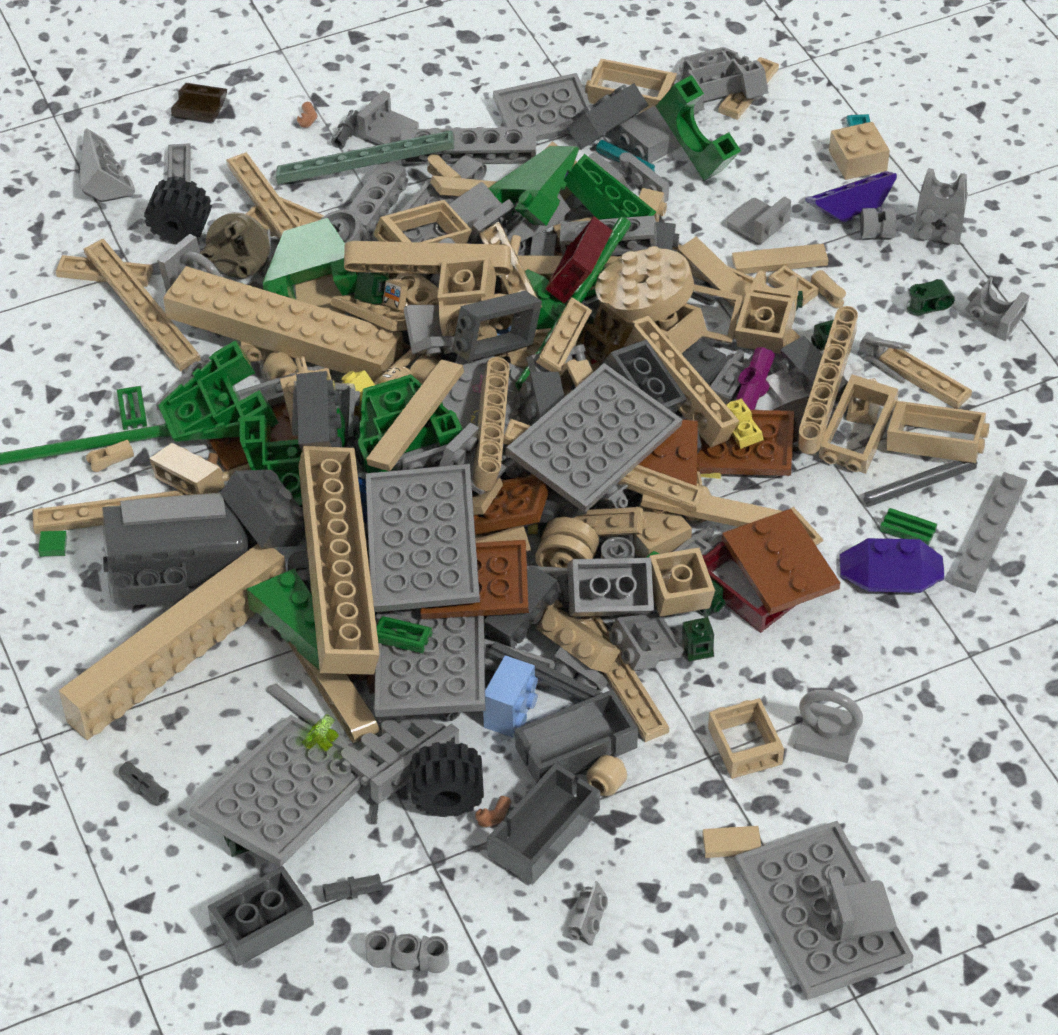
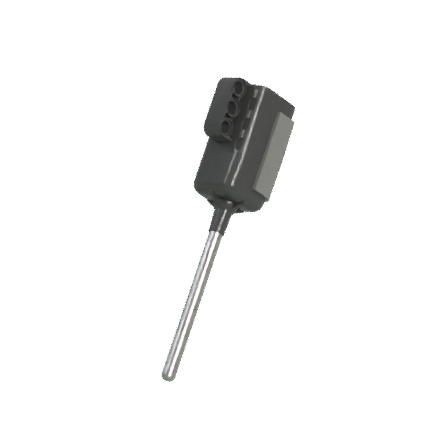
(169, 544)

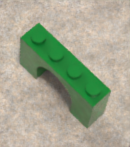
(678, 112)

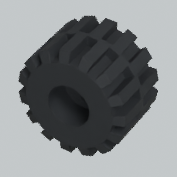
(177, 210)
(446, 779)

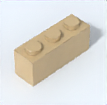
(186, 471)
(578, 639)

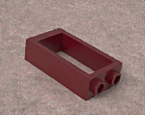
(579, 260)
(758, 618)

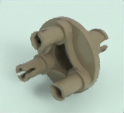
(237, 245)

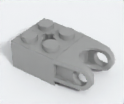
(941, 209)

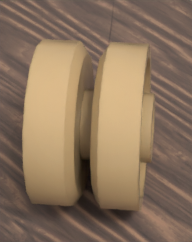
(566, 540)

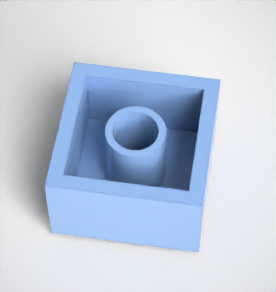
(510, 696)

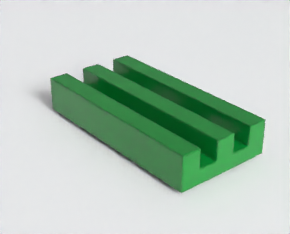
(133, 421)
(909, 525)
(400, 637)

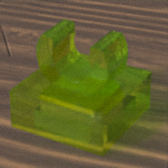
(321, 733)

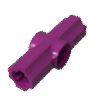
(754, 377)

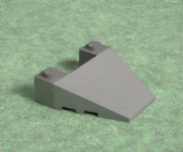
(723, 73)

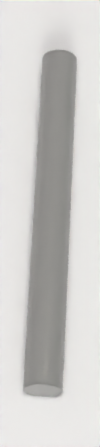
(300, 709)

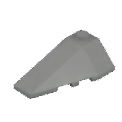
(100, 172)
(522, 227)

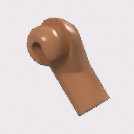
(308, 116)
(497, 815)

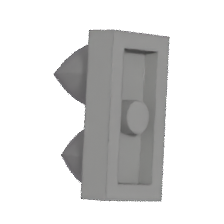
(571, 666)

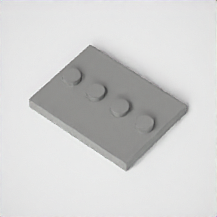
(542, 105)

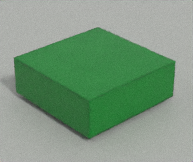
(52, 543)

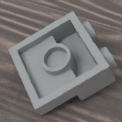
(644, 640)

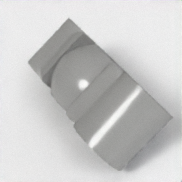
(394, 948)

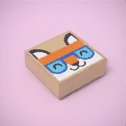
(395, 294)

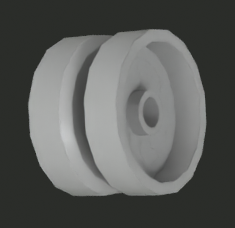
(348, 225)

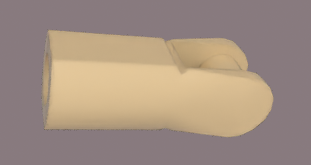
(440, 168)
(829, 289)
(110, 455)

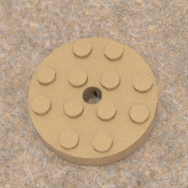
(665, 287)

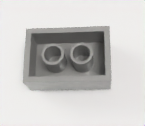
(610, 587)

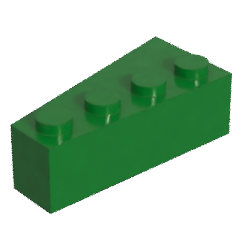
(603, 193)
(289, 609)

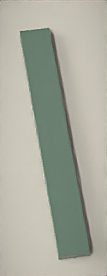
(365, 157)

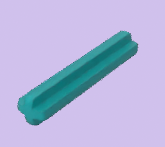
(614, 152)

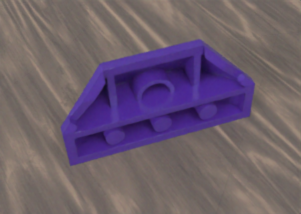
(849, 199)
(892, 565)

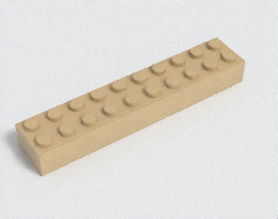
(282, 324)
(338, 561)
(167, 644)

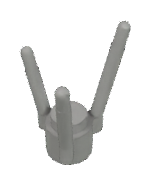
(875, 346)

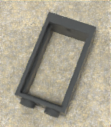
(522, 332)

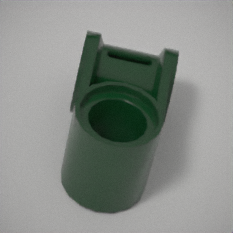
(931, 296)

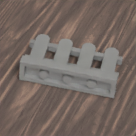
(395, 766)

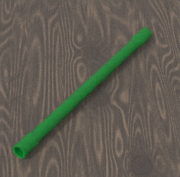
(618, 233)
(83, 444)

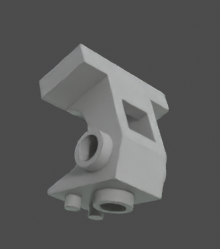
(1006, 314)

